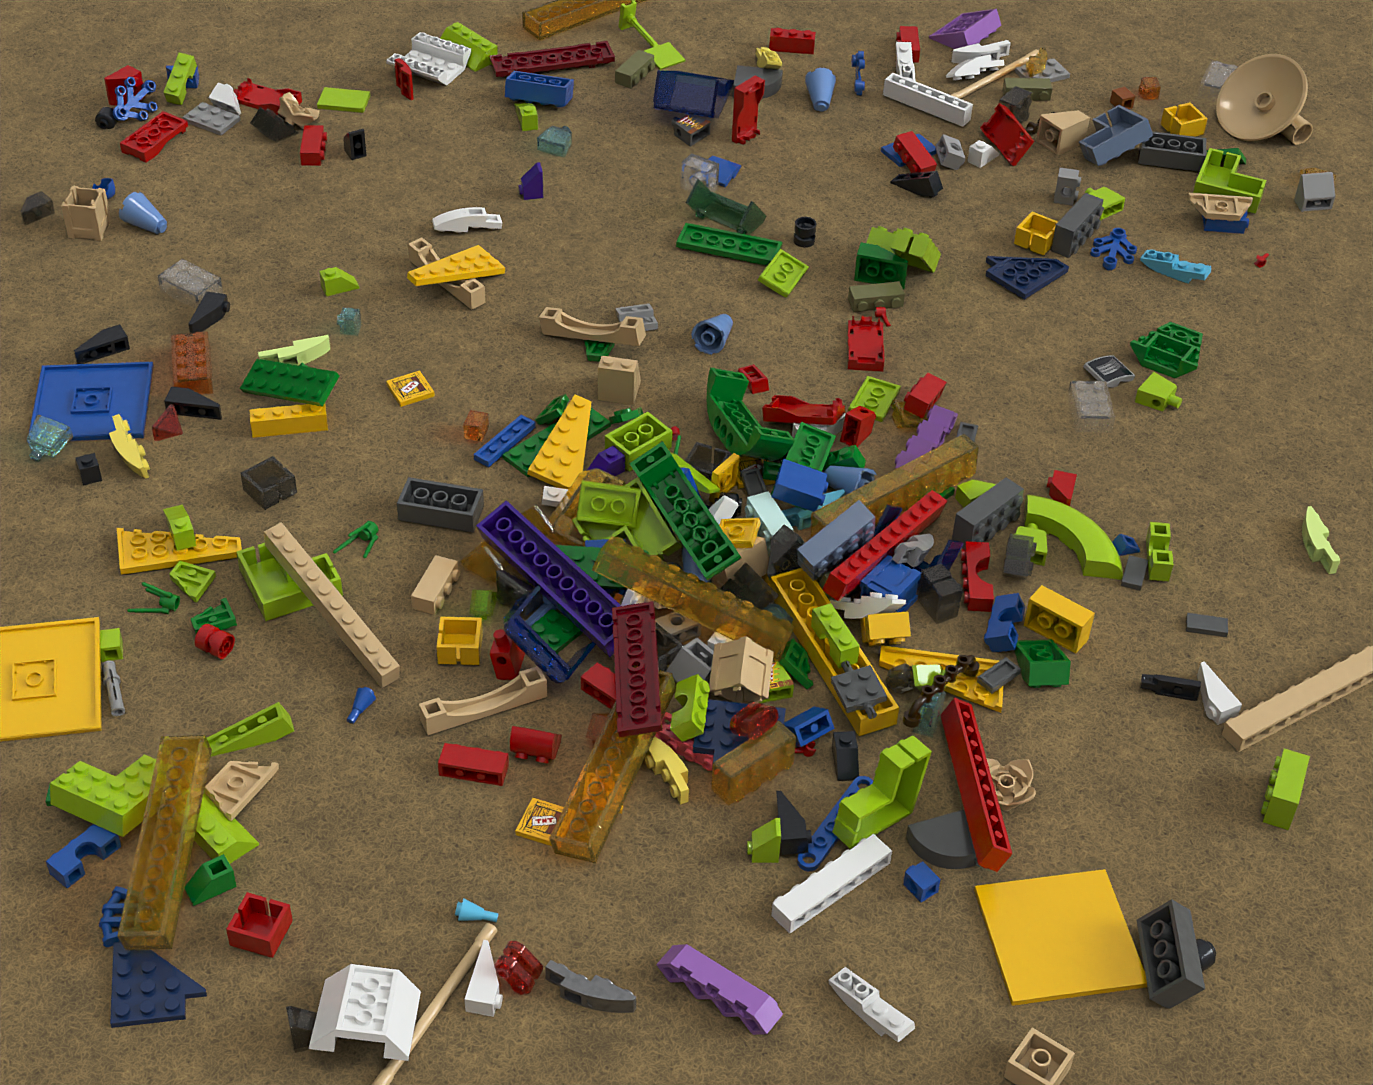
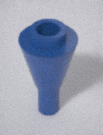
(363, 699)

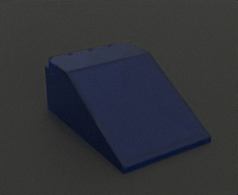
(691, 93)

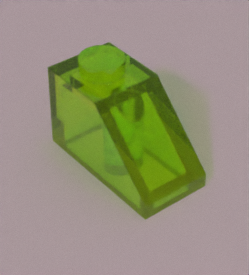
(483, 603)

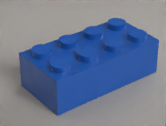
(539, 88)

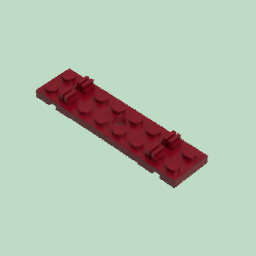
(552, 58)
(639, 687)

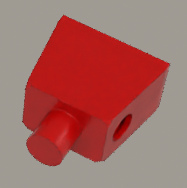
(859, 421)
(505, 656)

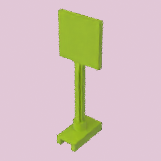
(664, 54)

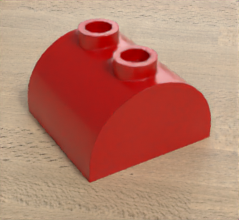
(534, 743)

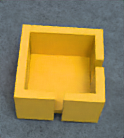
(1188, 120)
(1035, 233)
(885, 627)
(459, 640)

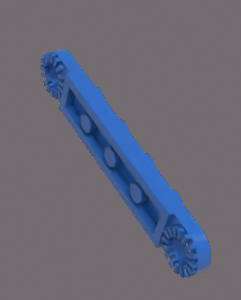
(823, 839)

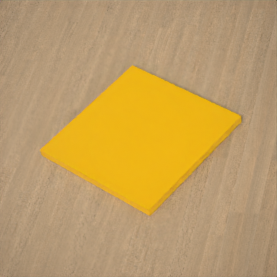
(50, 679)
(1060, 937)

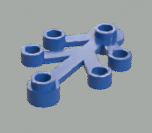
(859, 63)
(133, 101)
(1118, 236)

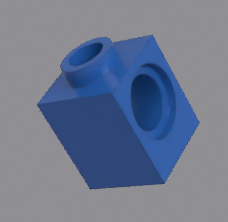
(921, 881)

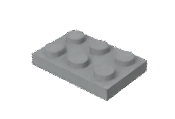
(1053, 70)
(211, 118)

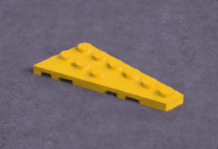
(463, 265)
(564, 450)
(157, 550)
(963, 687)

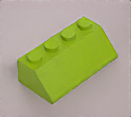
(480, 47)
(221, 836)

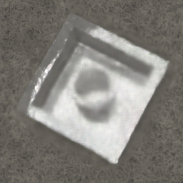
(699, 168)

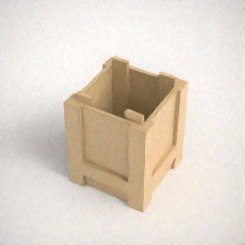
(86, 213)
(741, 671)

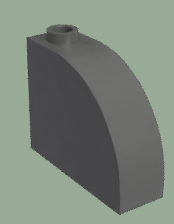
(772, 78)
(943, 841)

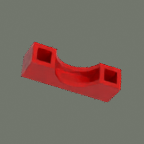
(978, 593)

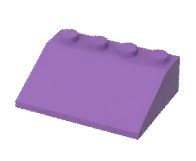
(968, 29)

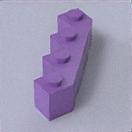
(930, 435)
(727, 990)

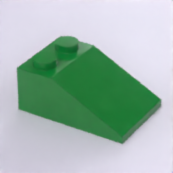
(879, 265)
(1042, 663)

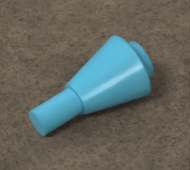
(469, 912)

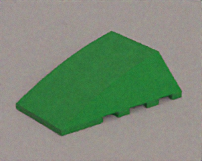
(1169, 350)

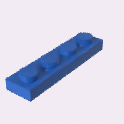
(504, 440)

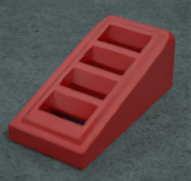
(757, 380)

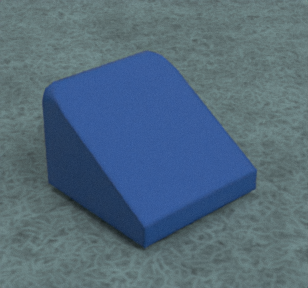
(1125, 545)

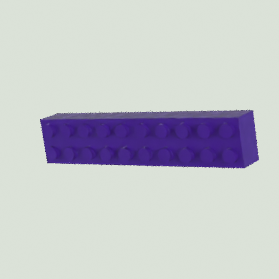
(553, 571)

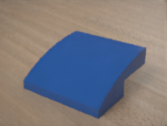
(726, 170)

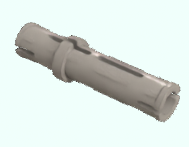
(109, 671)

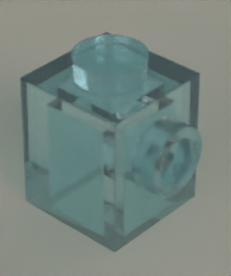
(349, 321)

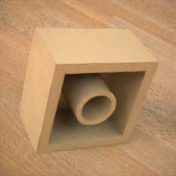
(1038, 1061)

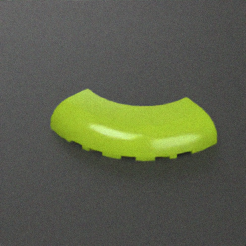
(1078, 532)

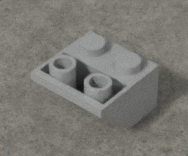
(1315, 191)
(692, 660)

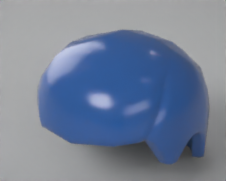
(108, 185)

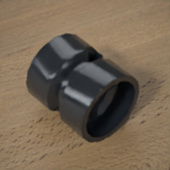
(805, 232)

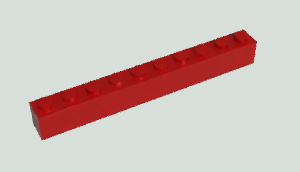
(857, 566)
(976, 785)

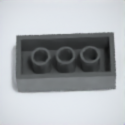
(1173, 151)
(1077, 225)
(440, 504)
(989, 513)
(1170, 954)

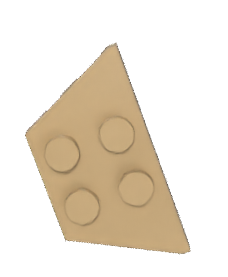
(1220, 206)
(237, 785)

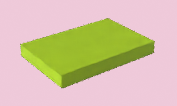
(343, 100)
(783, 273)
(876, 396)
(608, 504)

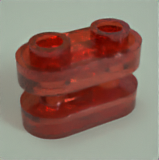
(754, 720)
(518, 967)

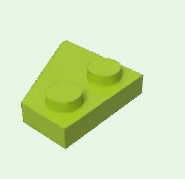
(192, 579)

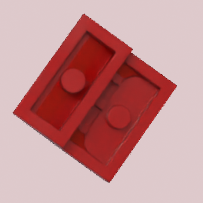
(404, 78)

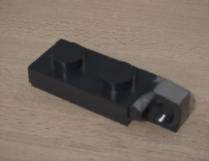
(1171, 686)

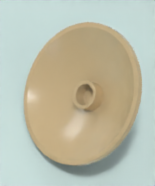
(1265, 100)

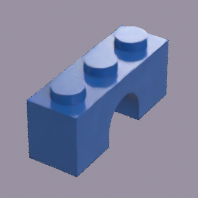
(1001, 632)
(66, 863)

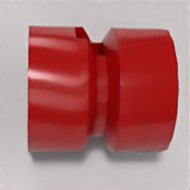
(215, 641)

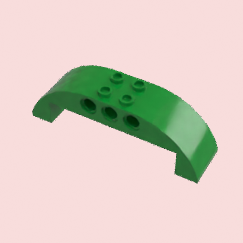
(736, 424)
(685, 511)

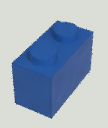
(810, 725)

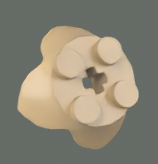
(294, 113)
(1012, 782)

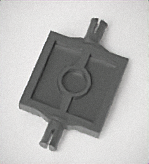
(859, 689)

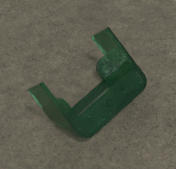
(724, 210)

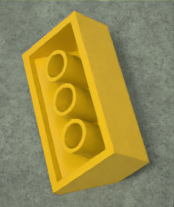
(288, 420)

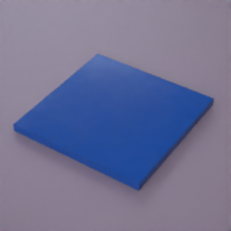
(93, 393)

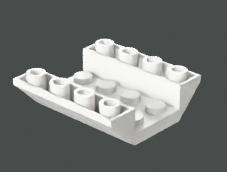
(434, 58)
(367, 1006)

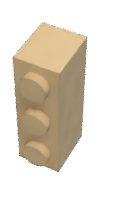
(435, 585)

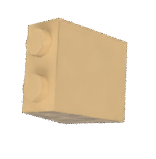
(1062, 130)
(618, 380)
(755, 557)

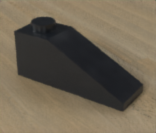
(919, 183)
(210, 310)
(103, 344)
(192, 404)
(793, 828)

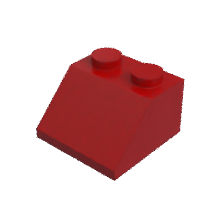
(118, 78)

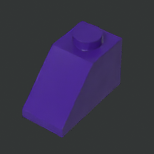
(532, 183)
(610, 461)

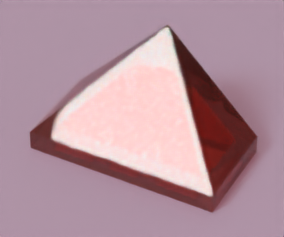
(167, 425)

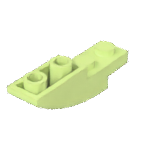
(301, 351)
(1316, 543)

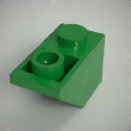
(845, 457)
(210, 880)

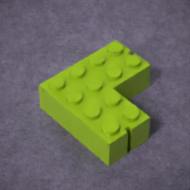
(1226, 180)
(914, 248)
(650, 532)
(273, 587)
(888, 797)
(105, 799)

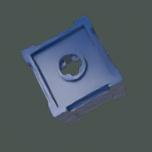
(894, 579)

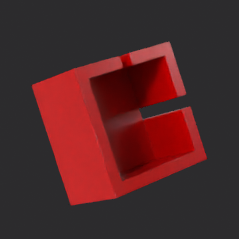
(259, 931)

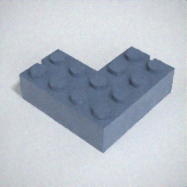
(1109, 142)
(837, 541)

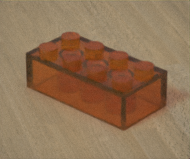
(192, 362)

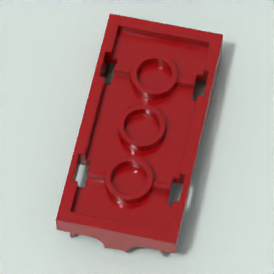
(264, 97)
(745, 109)
(1007, 134)
(153, 136)
(865, 345)
(793, 410)

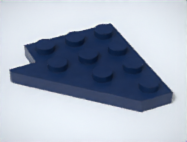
(1024, 275)
(717, 736)
(148, 988)

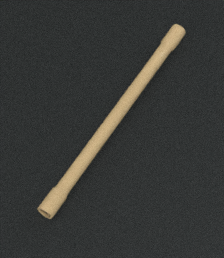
(994, 76)
(487, 933)

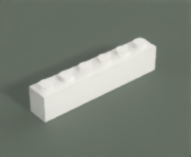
(927, 99)
(831, 883)

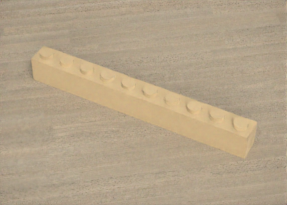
(332, 605)
(1300, 700)

